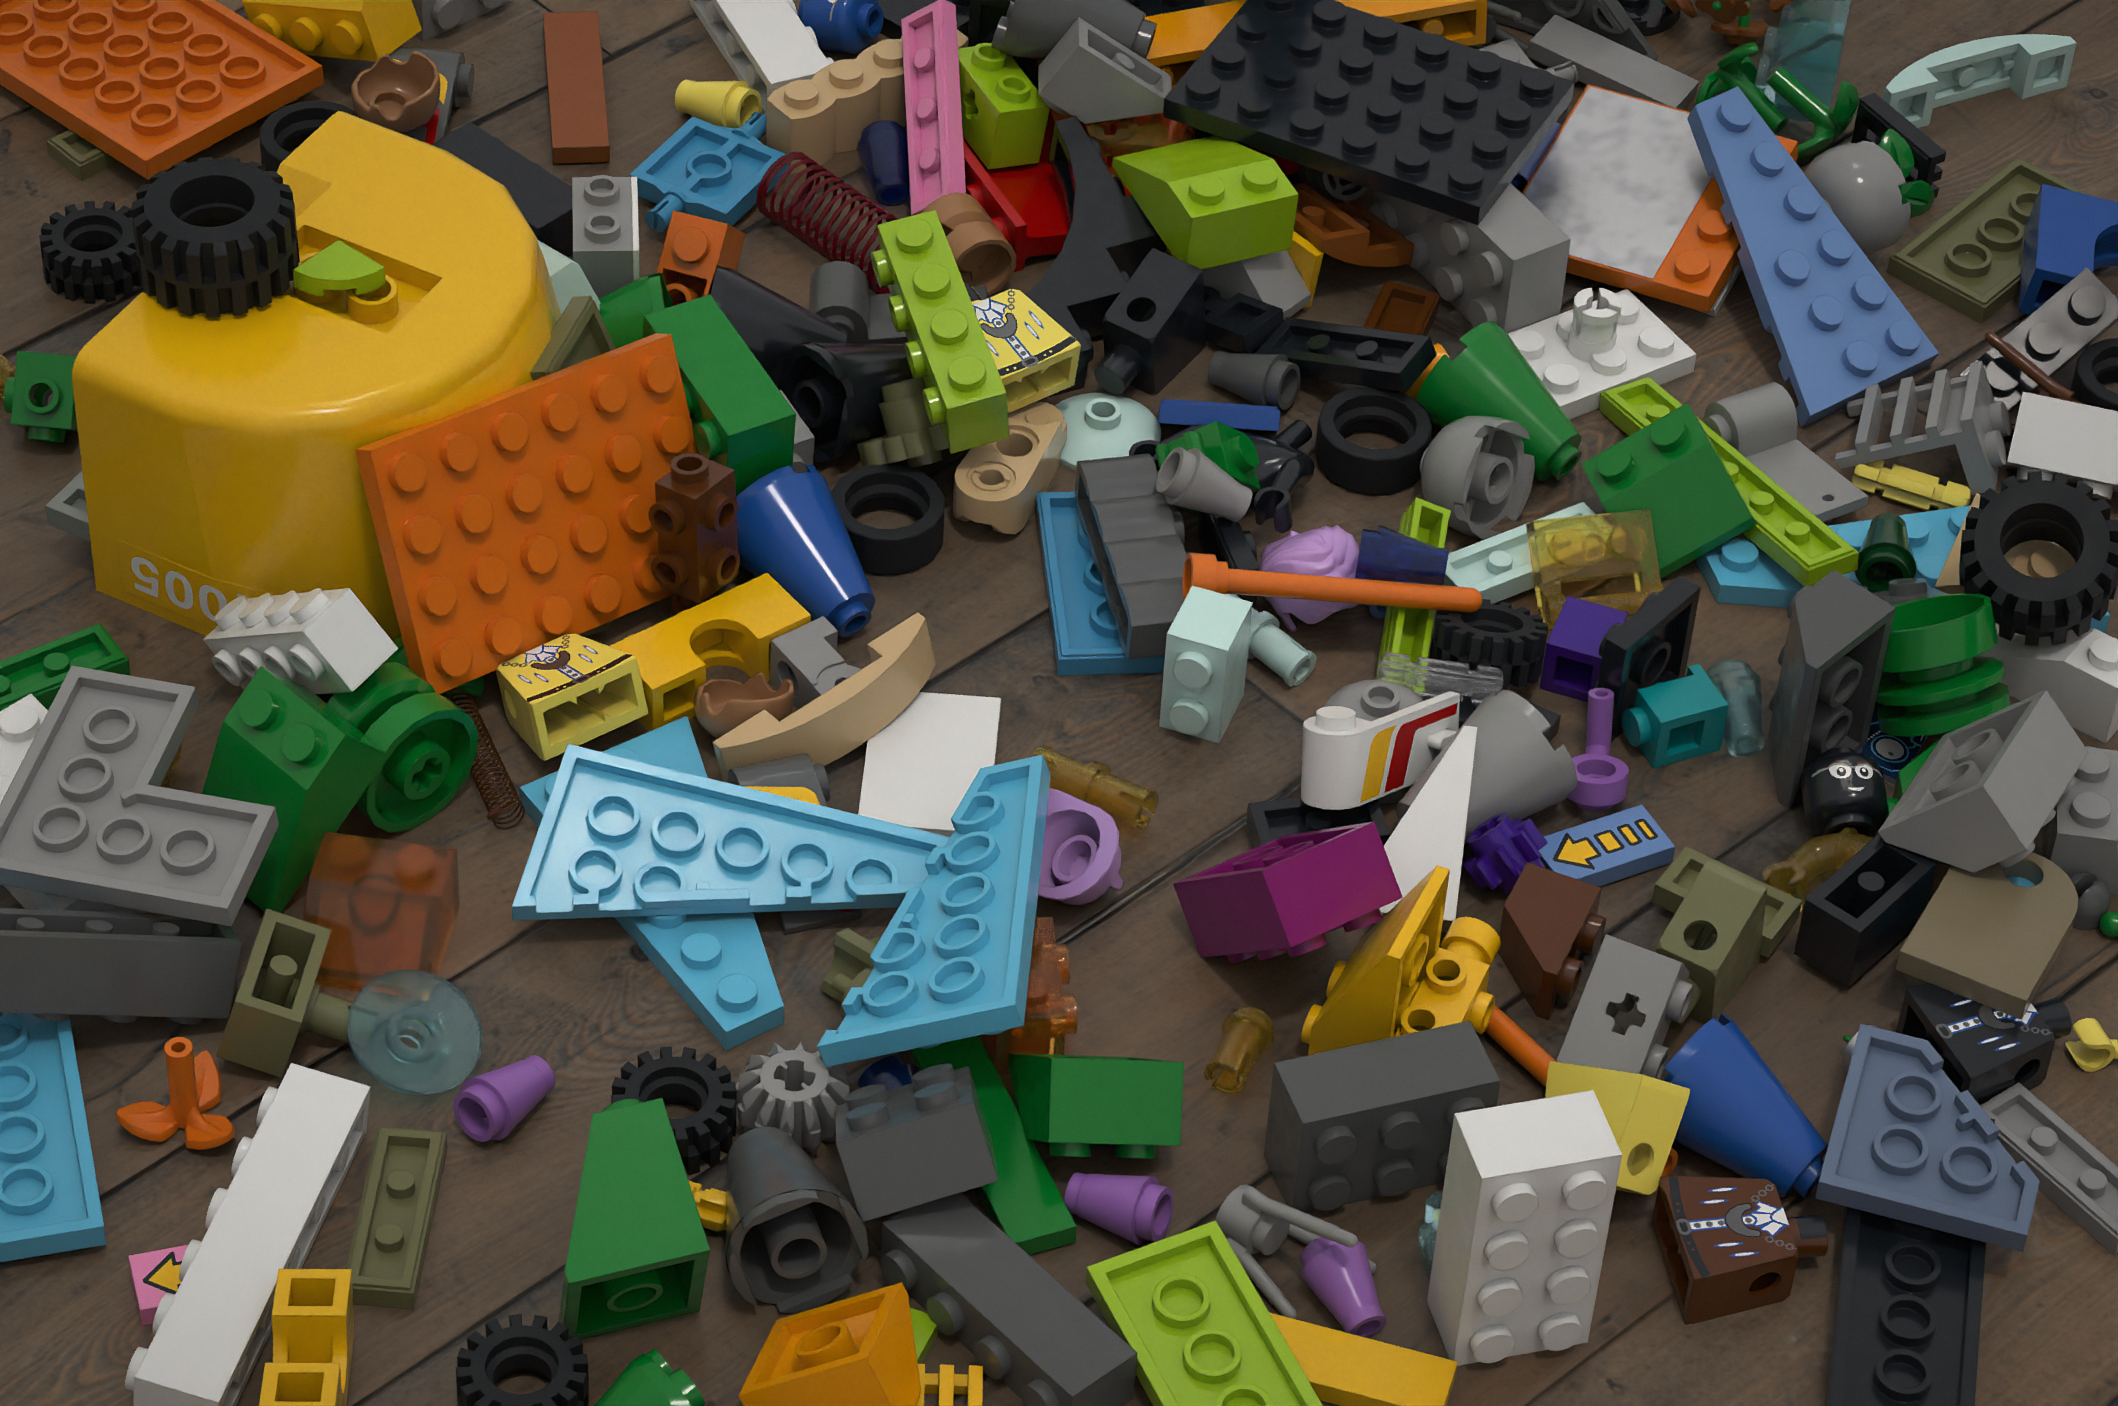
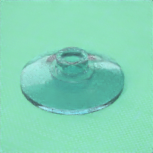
(430, 1014)

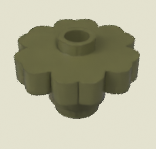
(907, 429)

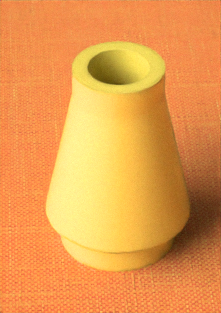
(718, 101)

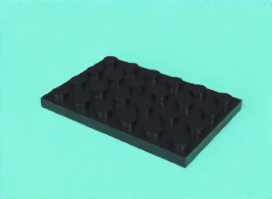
(1371, 102)

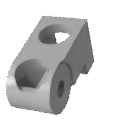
(809, 660)

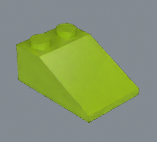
(1212, 199)

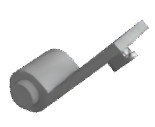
(1764, 430)

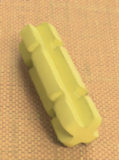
(1910, 486)

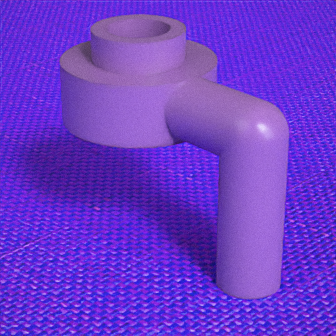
(1600, 777)

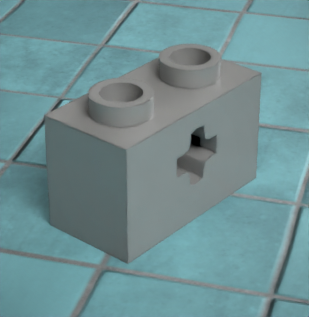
(1617, 981)

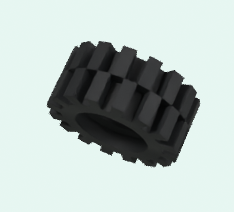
(90, 252)
(1493, 638)
(691, 1084)
(521, 1351)

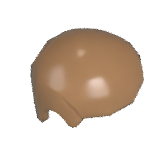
(398, 93)
(728, 703)

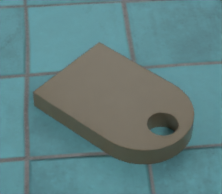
(1992, 935)

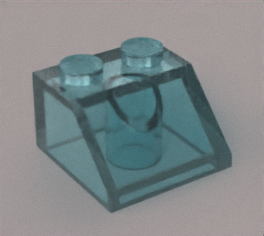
(1807, 47)

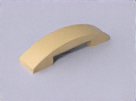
(844, 714)

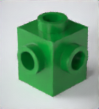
(28, 394)

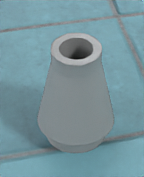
(1201, 485)

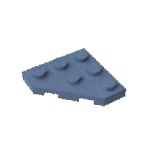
(1922, 1148)

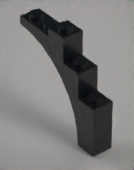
(1103, 242)

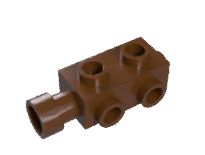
(695, 530)

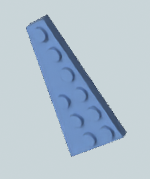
(1806, 273)

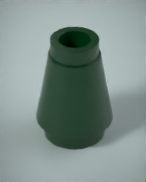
(1885, 553)

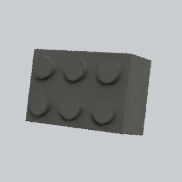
(1373, 1115)

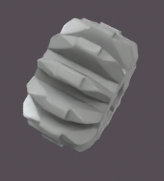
(792, 1094)

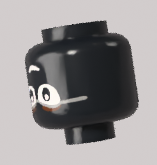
(1843, 792)

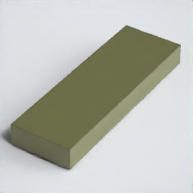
(396, 1216)

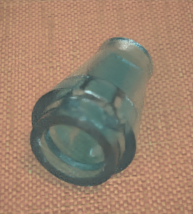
(1743, 693)

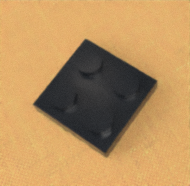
(1648, 646)

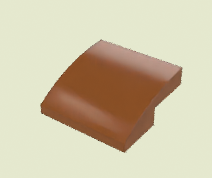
(1349, 231)

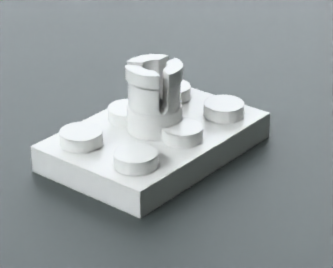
(1601, 349)

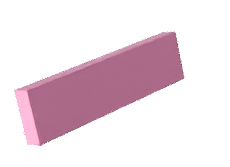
(933, 104)

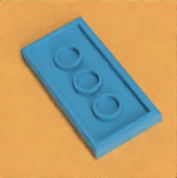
(1078, 609)

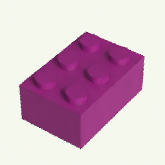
(1289, 893)

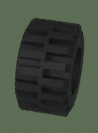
(215, 236)
(2052, 514)

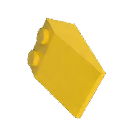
(1382, 973)

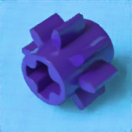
(1502, 850)

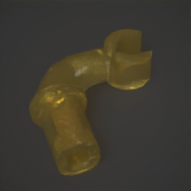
(1813, 859)

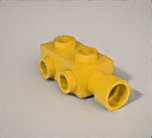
(1456, 980)

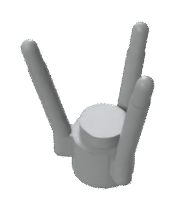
(1261, 1225)

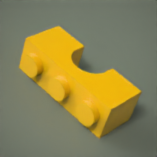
(722, 631)
(310, 1339)

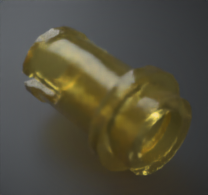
(1245, 1038)

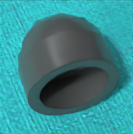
(2092, 901)

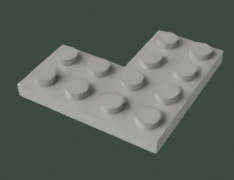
(99, 827)

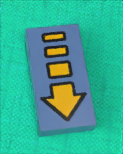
(1608, 848)

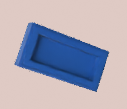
(1233, 415)

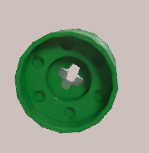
(1937, 668)

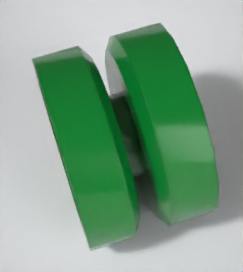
(426, 740)

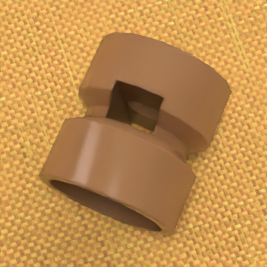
(976, 244)

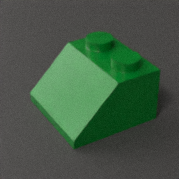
(1681, 481)
(1098, 1101)

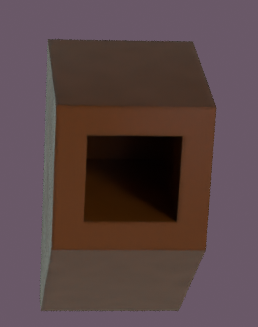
(1546, 932)

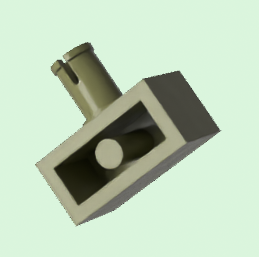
(281, 996)

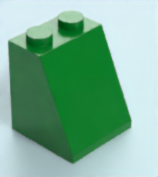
(635, 1227)

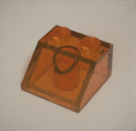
(385, 907)

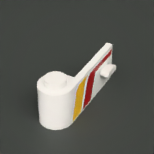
(1362, 760)

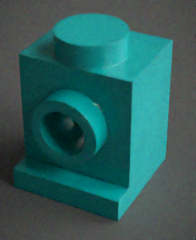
(1677, 719)

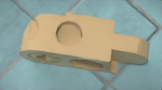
(1001, 479)

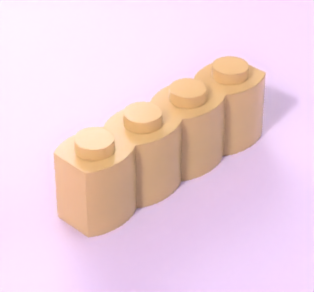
(839, 103)

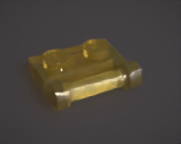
(1589, 550)

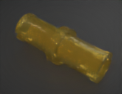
(1099, 787)

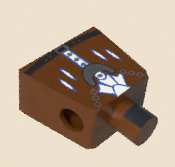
(1730, 1243)

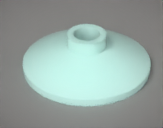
(1104, 427)

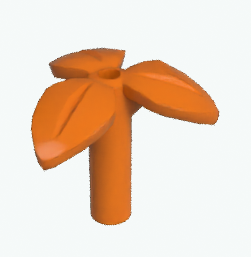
(193, 1089)

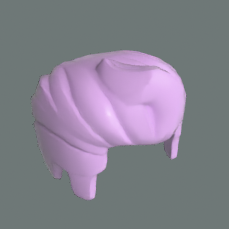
(1313, 552)

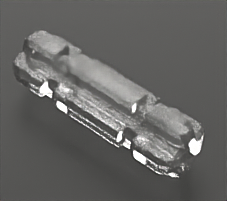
(1437, 676)

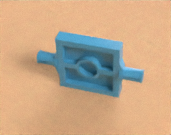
(707, 172)

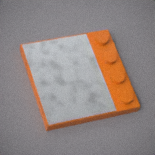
(1637, 200)

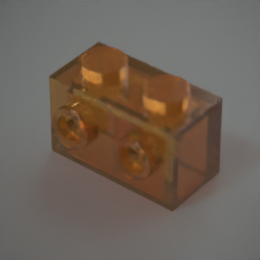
(1048, 1010)

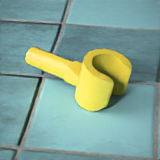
(2094, 1048)

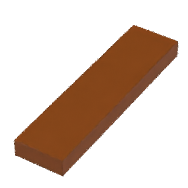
(576, 87)

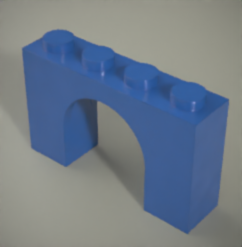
(2063, 239)

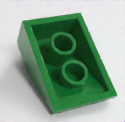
(304, 760)

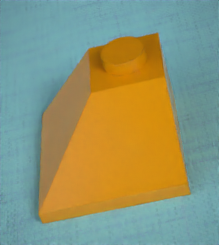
(840, 1355)

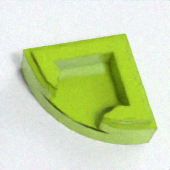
(339, 269)

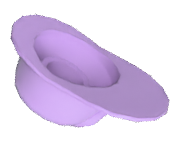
(1078, 851)

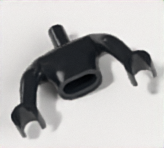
(1278, 472)

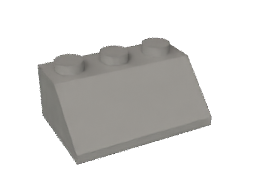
(1989, 787)

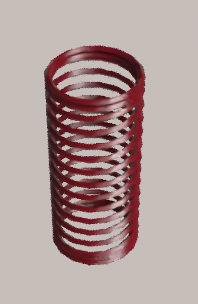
(805, 195)

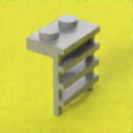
(1958, 413)

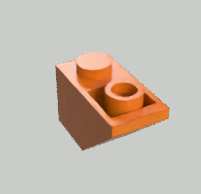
(693, 252)

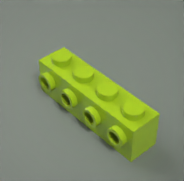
(941, 331)

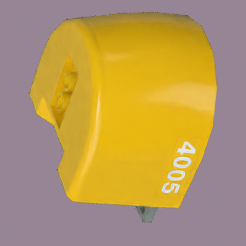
(232, 439)

